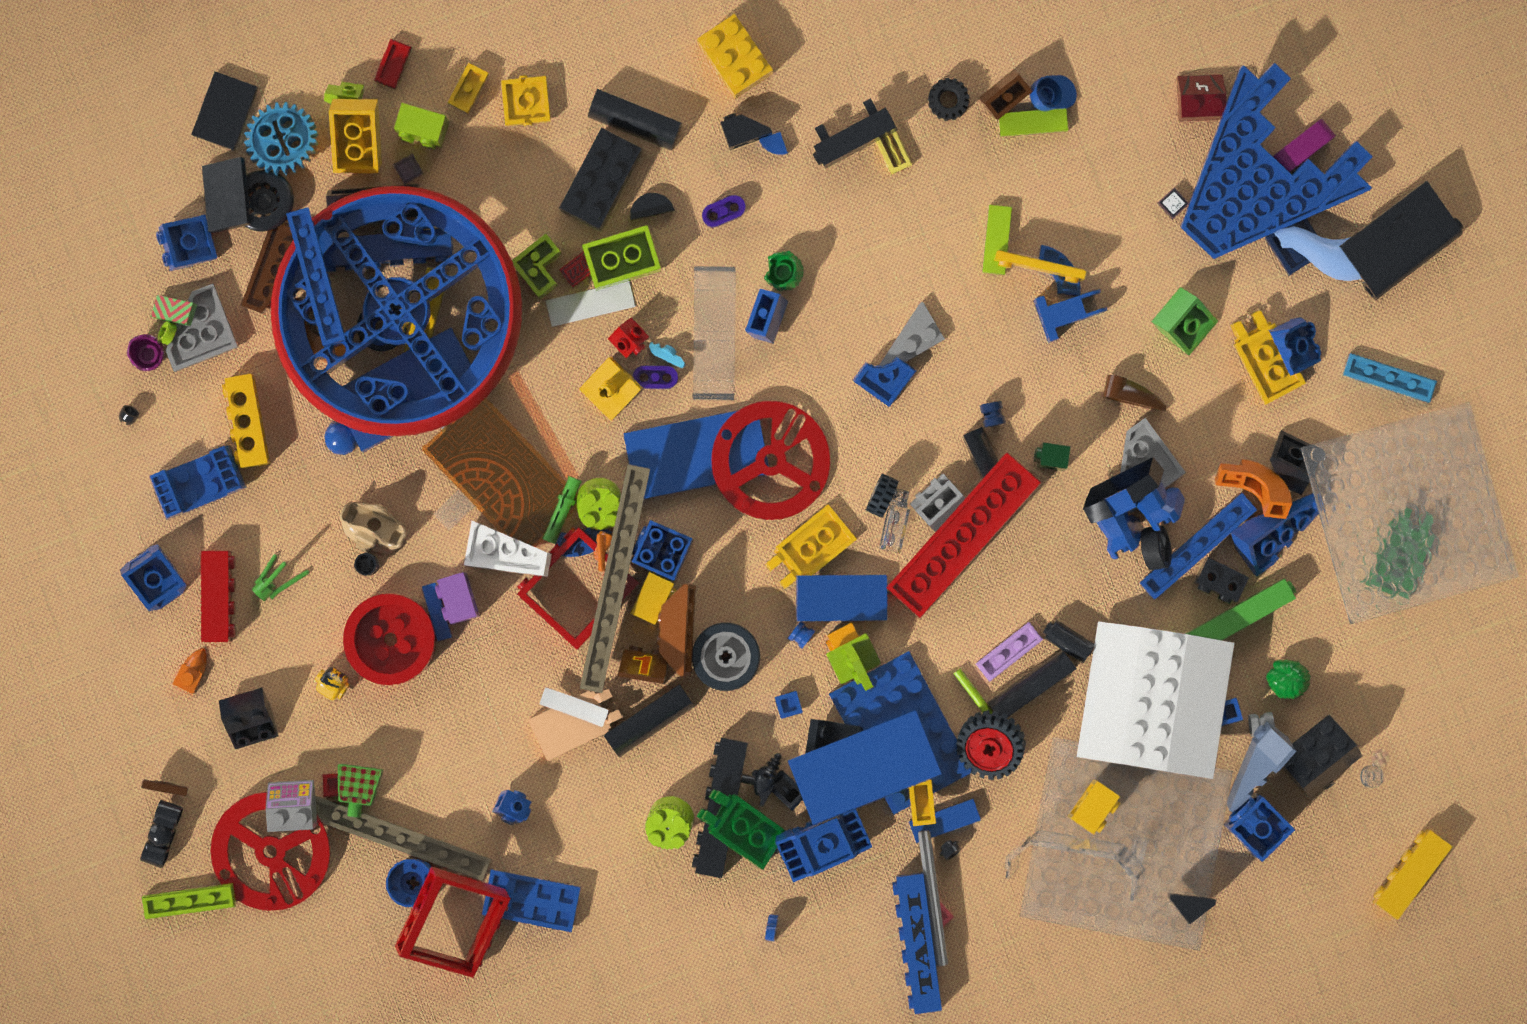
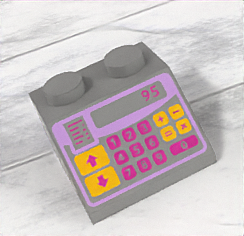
(291, 806)

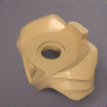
(355, 525)

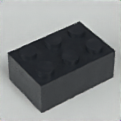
(1321, 756)

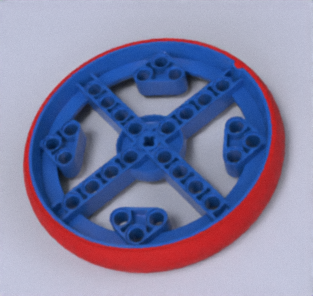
(494, 347)

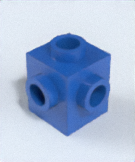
(512, 807)

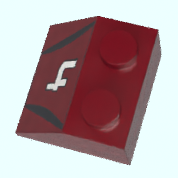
(1201, 97)

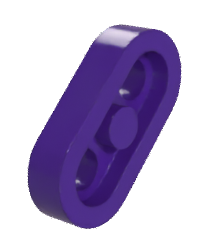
(722, 209)
(655, 376)

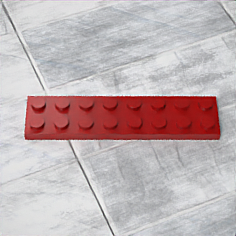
(964, 534)

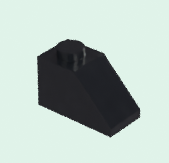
(742, 130)

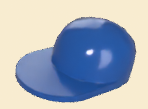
(1053, 93)

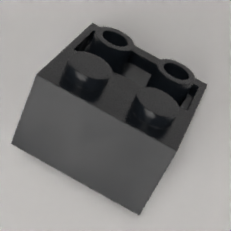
(248, 718)

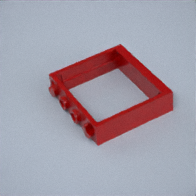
(557, 551)
(436, 877)

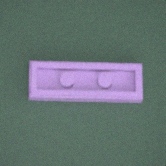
(1009, 651)

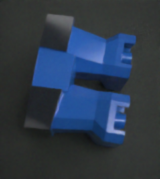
(1138, 488)

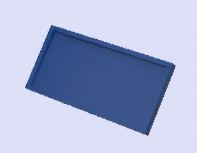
(410, 371)
(682, 452)
(864, 767)

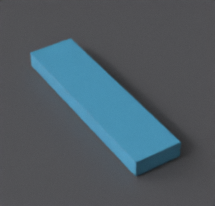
(1389, 378)

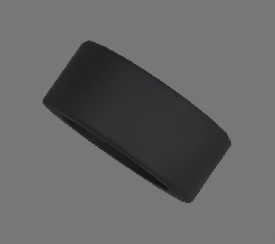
(1156, 548)

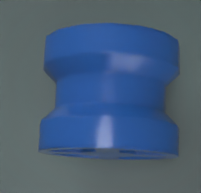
(801, 634)

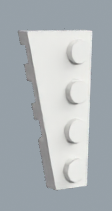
(501, 552)

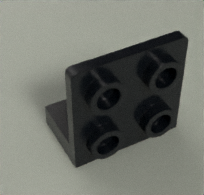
(827, 732)

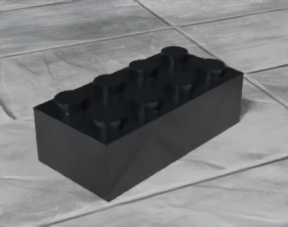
(601, 179)

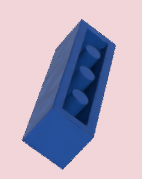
(434, 606)

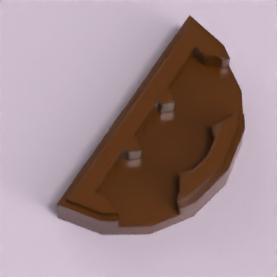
(166, 787)

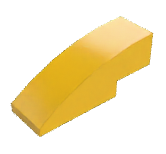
(922, 804)

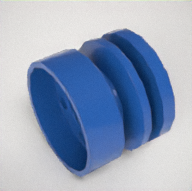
(399, 877)

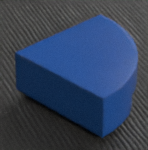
(774, 144)

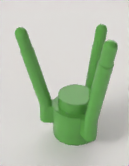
(265, 587)

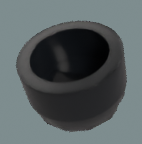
(128, 414)

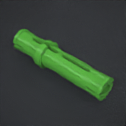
(562, 509)

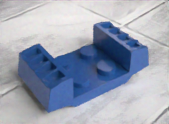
(197, 482)
(822, 845)

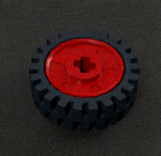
(991, 745)

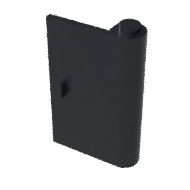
(1401, 240)

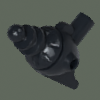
(764, 779)

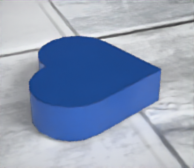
(771, 928)

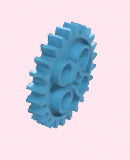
(300, 130)

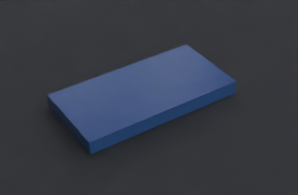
(841, 597)

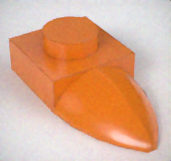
(191, 671)

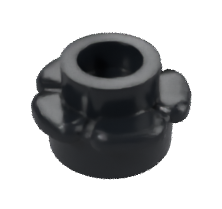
(949, 849)

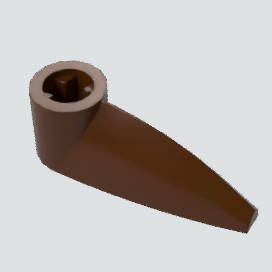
(1129, 392)

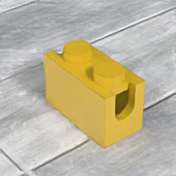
(651, 598)

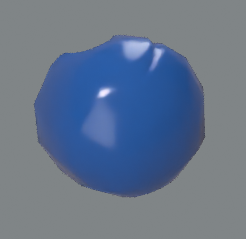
(339, 439)

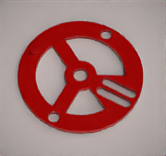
(730, 484)
(272, 901)

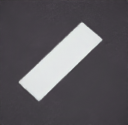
(589, 304)

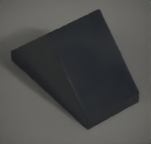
(787, 790)
(1191, 906)

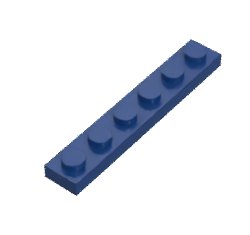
(316, 277)
(1199, 545)

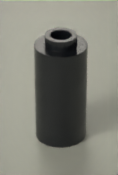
(1068, 640)

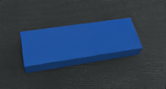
(949, 819)

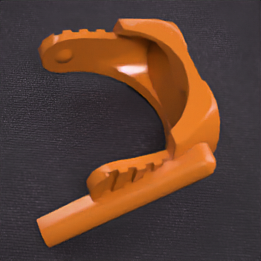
(603, 543)

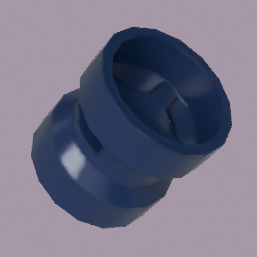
(992, 414)

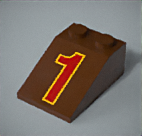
(643, 665)

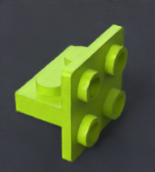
(854, 660)

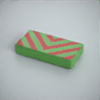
(173, 310)

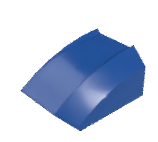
(153, 578)

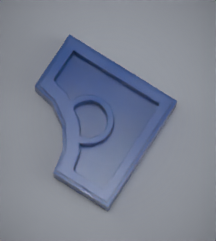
(885, 381)

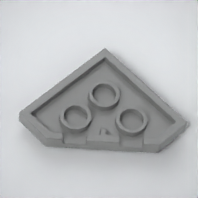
(208, 334)
(1143, 444)

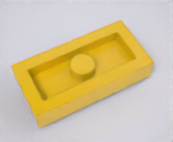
(468, 88)

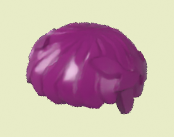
(145, 352)

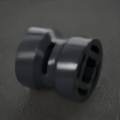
(364, 562)

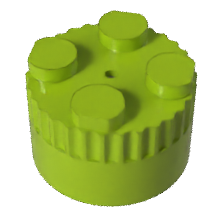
(598, 503)
(669, 822)

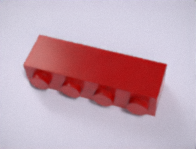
(217, 596)

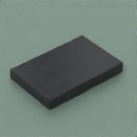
(224, 111)
(226, 195)

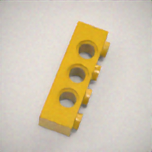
(259, 454)

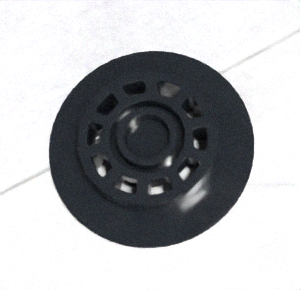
(266, 203)

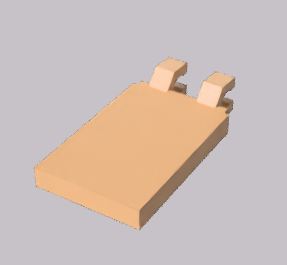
(562, 732)

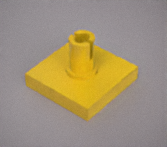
(610, 388)

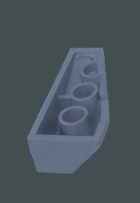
(1266, 753)

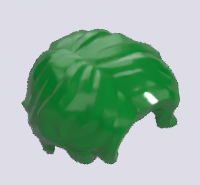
(784, 271)
(1288, 679)

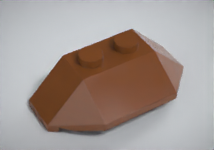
(677, 629)

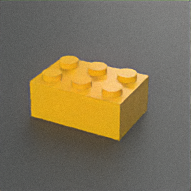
(734, 56)
(355, 135)

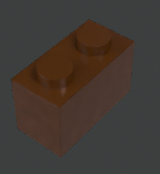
(1005, 95)

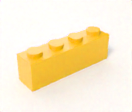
(1411, 874)

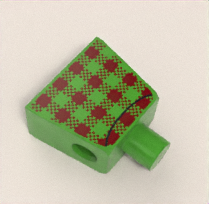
(357, 786)

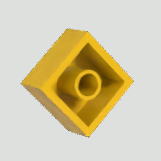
(1094, 807)

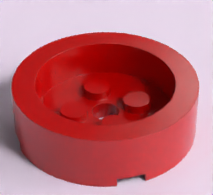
(366, 634)

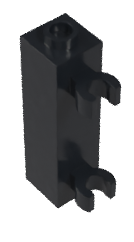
(855, 137)

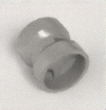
(1254, 721)

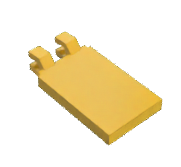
(1264, 360)
(812, 545)

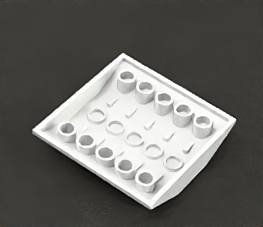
(1155, 699)

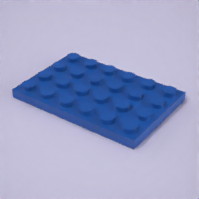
(896, 692)

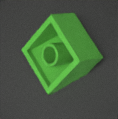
(1184, 320)

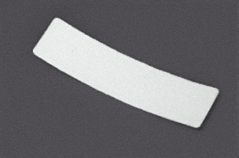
(574, 707)

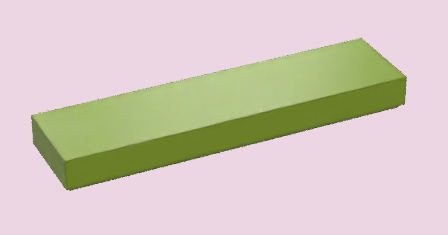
(188, 901)

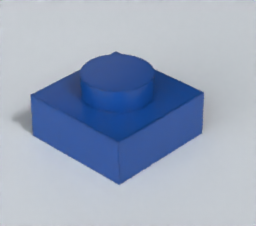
(788, 704)

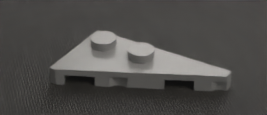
(916, 337)

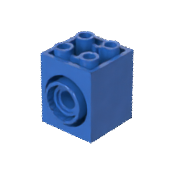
(661, 550)
(1258, 826)

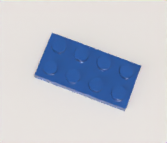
(536, 900)

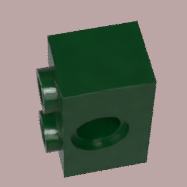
(1052, 456)

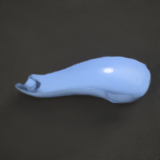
(1320, 251)

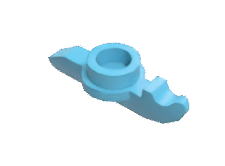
(667, 353)

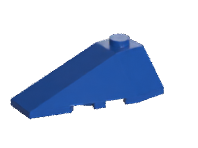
(1264, 537)

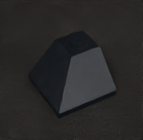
(1289, 462)

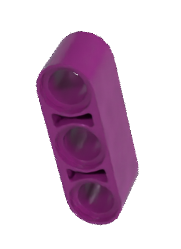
(1304, 145)

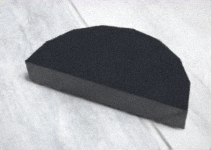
(650, 205)

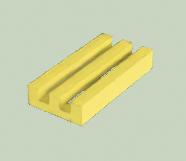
(888, 162)

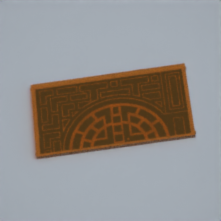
(499, 472)

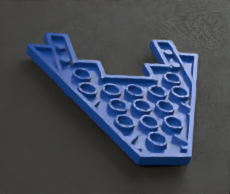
(1246, 190)

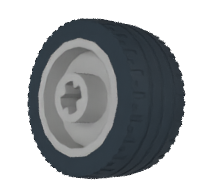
(708, 656)

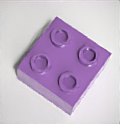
(457, 598)

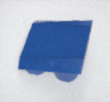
(1296, 344)

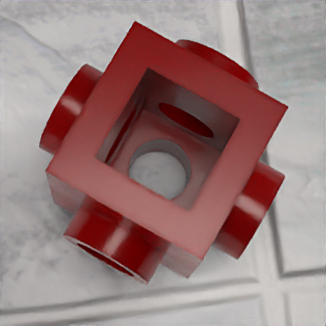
(629, 338)

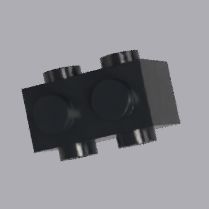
(1221, 579)

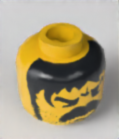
(332, 683)

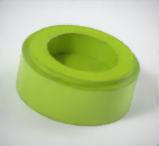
(167, 332)

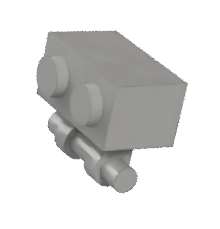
(937, 501)

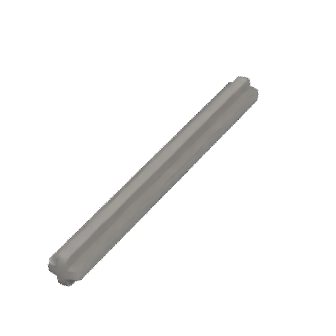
(932, 898)

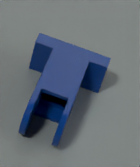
(1063, 313)

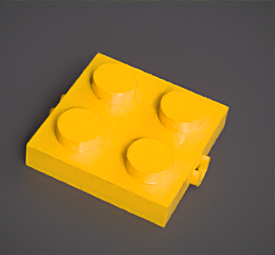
(525, 101)

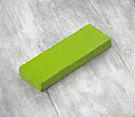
(1033, 122)
(996, 237)

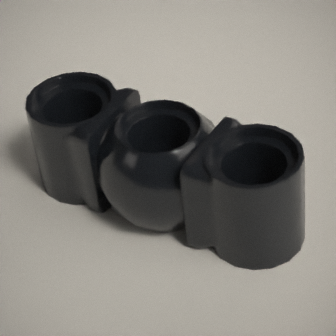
(161, 834)

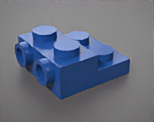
(186, 243)

